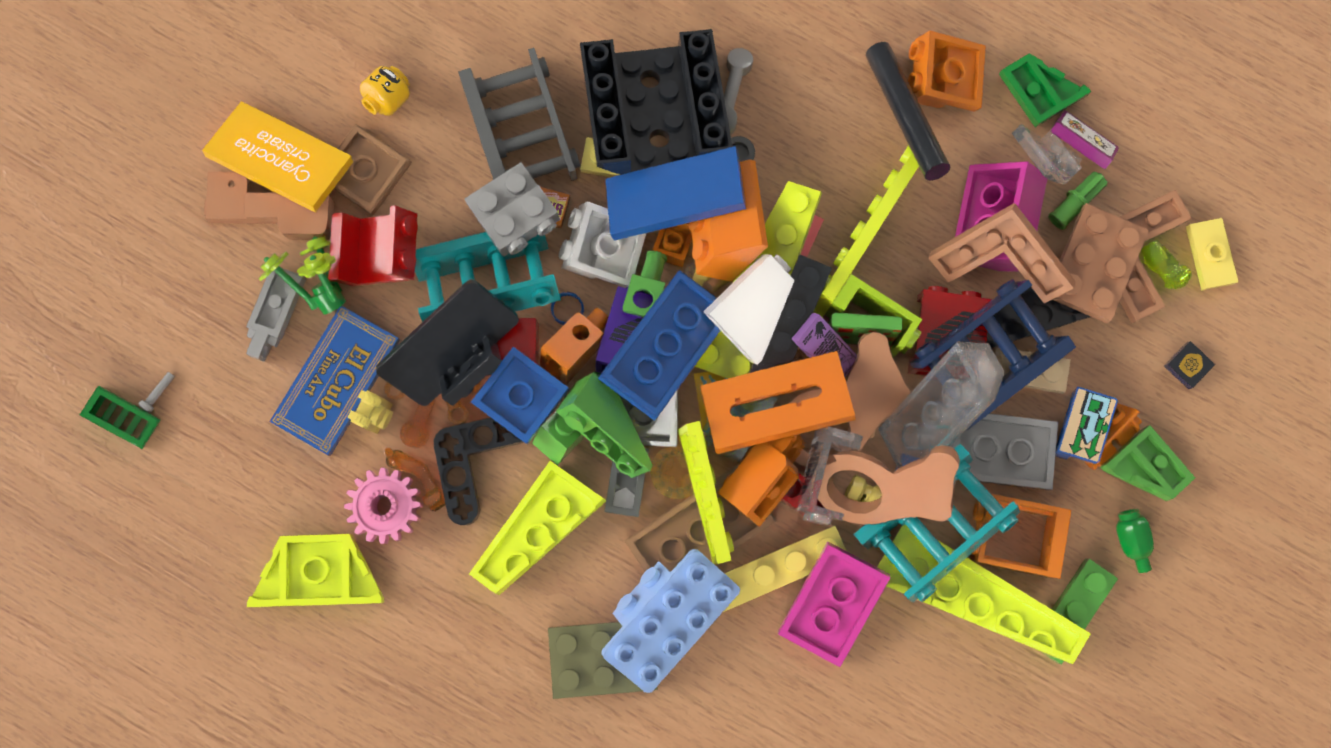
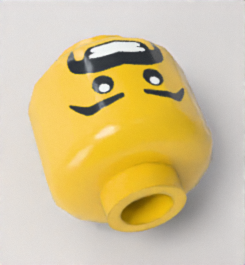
(384, 90)

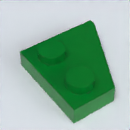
(1041, 89)

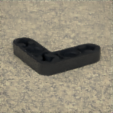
(466, 447)

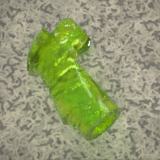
(1166, 265)

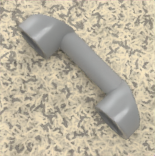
(738, 64)

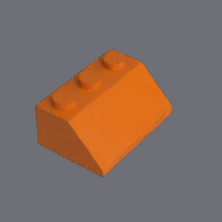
(732, 240)

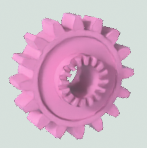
(366, 500)

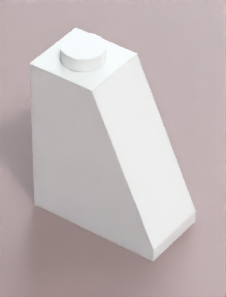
(753, 305)

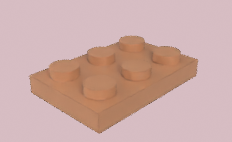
(1100, 261)

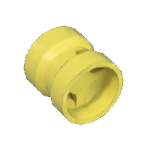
(858, 487)

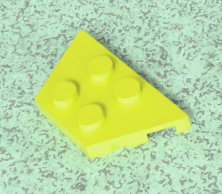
(316, 573)

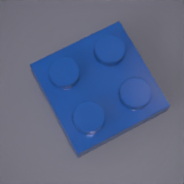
(520, 395)

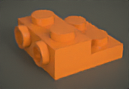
(947, 71)

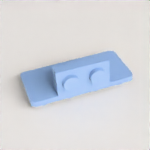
(667, 617)

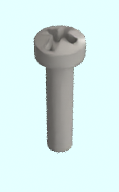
(147, 404)

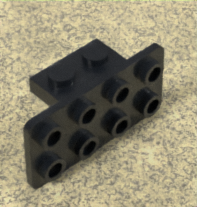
(450, 347)

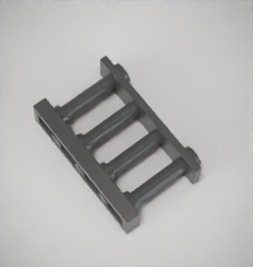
(487, 118)

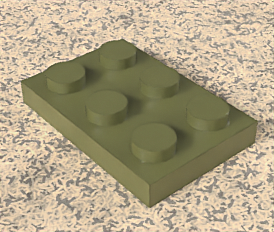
(579, 665)

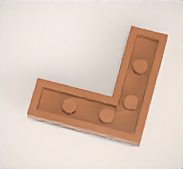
(1158, 217)
(1017, 238)

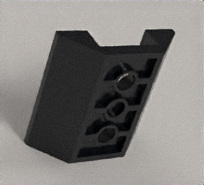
(683, 107)

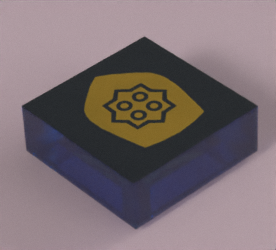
(1189, 365)

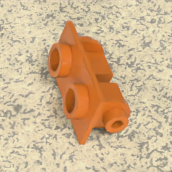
(1122, 428)

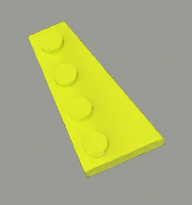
(703, 482)
(540, 521)

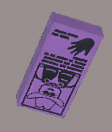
(819, 338)

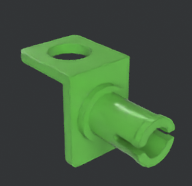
(647, 282)

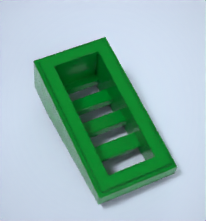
(95, 402)

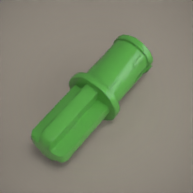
(1076, 199)

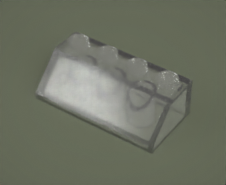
(943, 402)

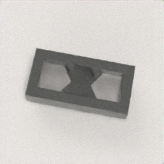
(624, 493)

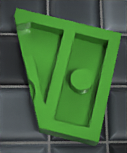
(1149, 465)

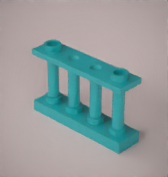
(477, 251)
(923, 587)

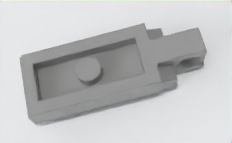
(271, 314)

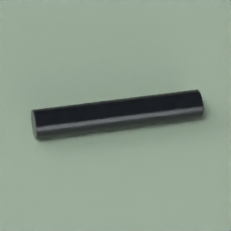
(907, 111)

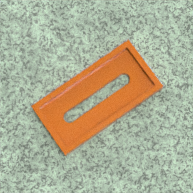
(827, 409)

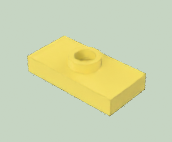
(1211, 254)

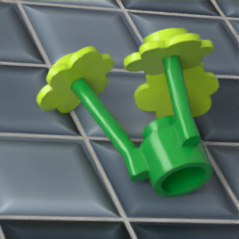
(326, 293)

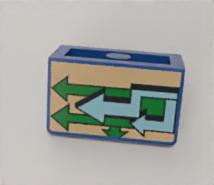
(1086, 425)

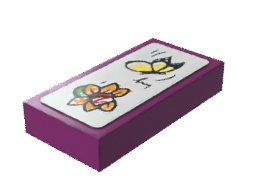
(1084, 139)

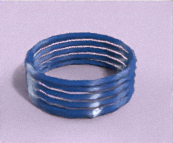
(566, 294)

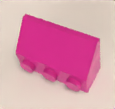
(994, 188)

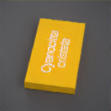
(278, 156)

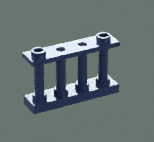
(1022, 368)

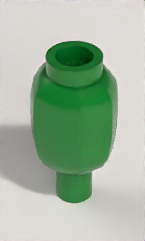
(1135, 538)

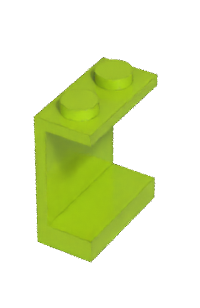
(878, 304)

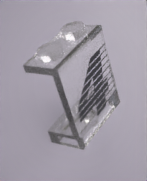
(823, 441)

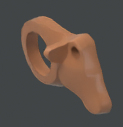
(873, 386)
(913, 490)

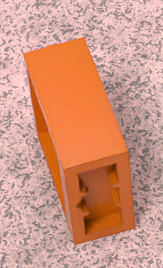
(1053, 540)

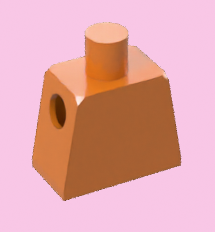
(564, 352)

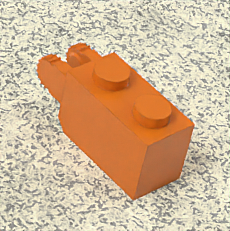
(763, 477)

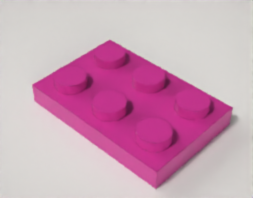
(834, 604)

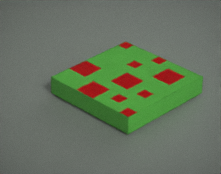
(854, 326)

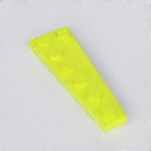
(865, 232)
(786, 235)
(988, 602)

